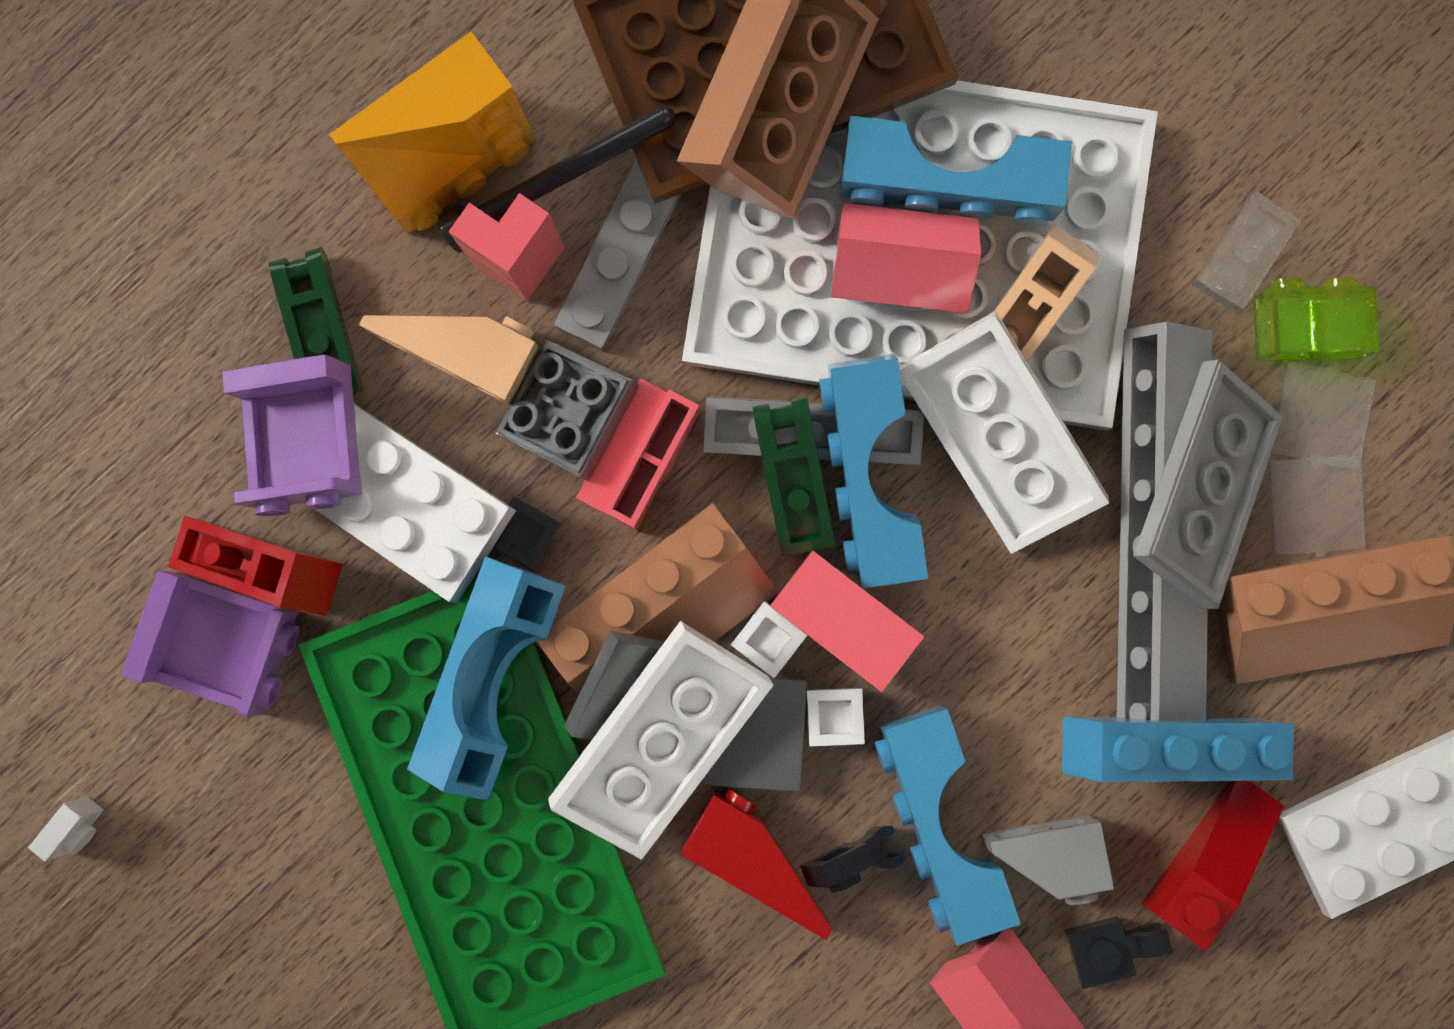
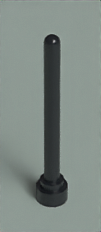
(568, 168)

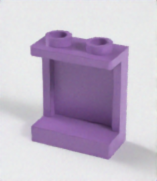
(297, 434)
(211, 643)

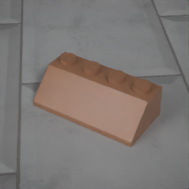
(777, 98)
(690, 577)
(1338, 609)

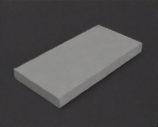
(1209, 485)

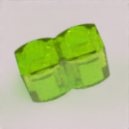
(1316, 322)

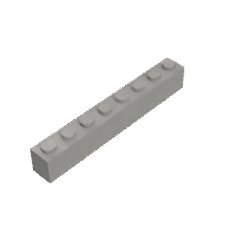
(1158, 626)

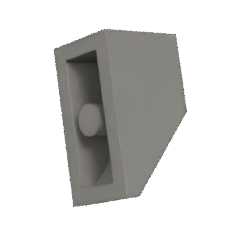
(1057, 855)

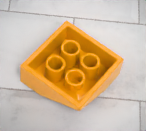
(437, 134)

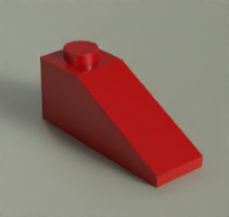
(255, 567)
(745, 853)
(1216, 863)

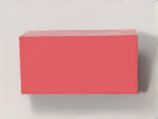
(514, 250)
(906, 257)
(640, 454)
(847, 621)
(1001, 988)

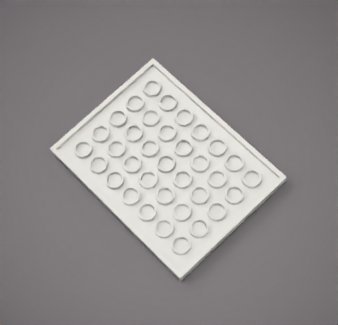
(768, 278)

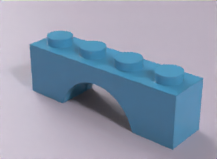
(887, 167)
(865, 401)
(461, 735)
(1177, 750)
(969, 891)

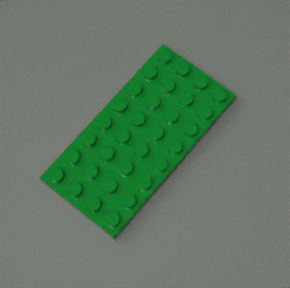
(499, 894)

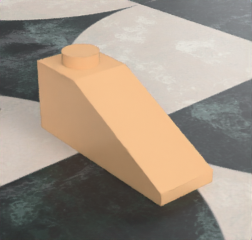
(1045, 288)
(468, 348)

